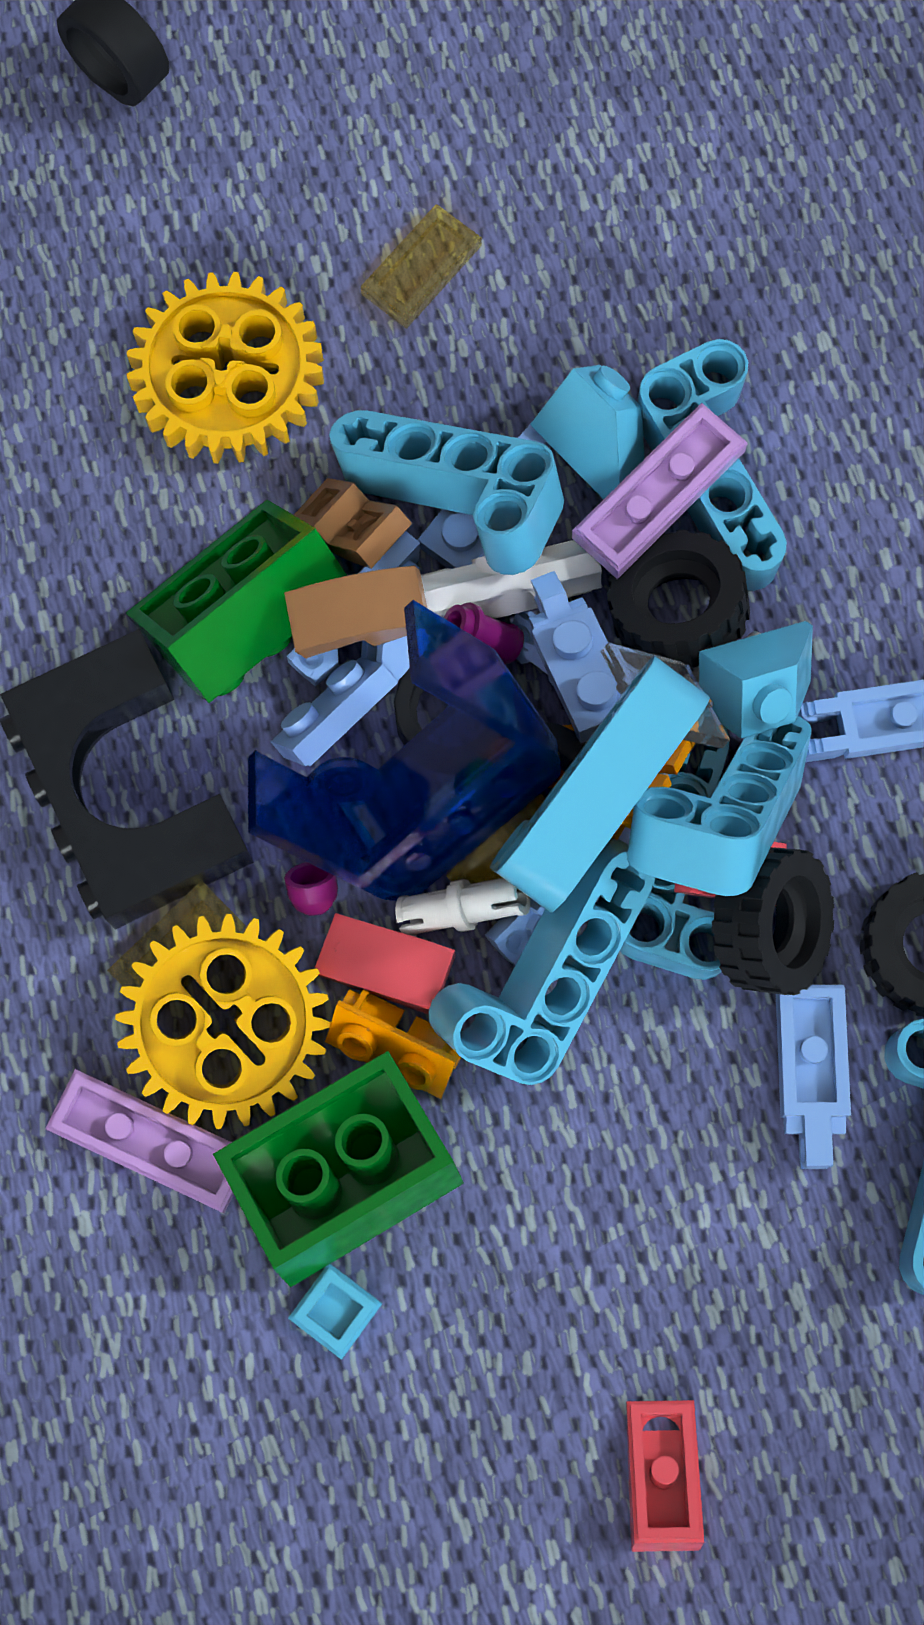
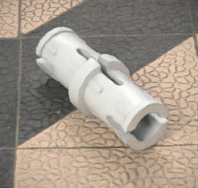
(460, 906)

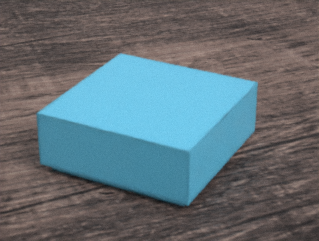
(335, 1311)

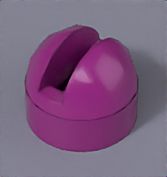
(311, 889)

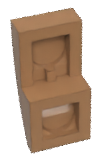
(352, 523)
(353, 609)

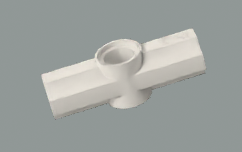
(510, 594)

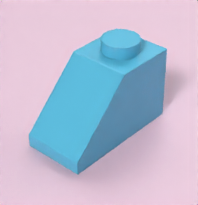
(594, 426)
(759, 678)

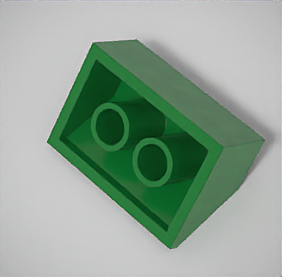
(230, 599)
(338, 1169)

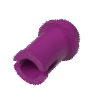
(501, 636)

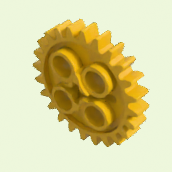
(217, 415)
(178, 1061)

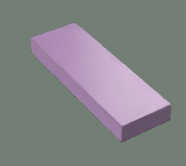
(659, 490)
(142, 1139)

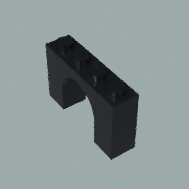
(58, 724)

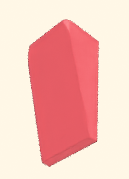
(384, 962)
(664, 1478)

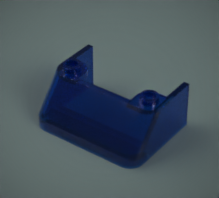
(433, 798)

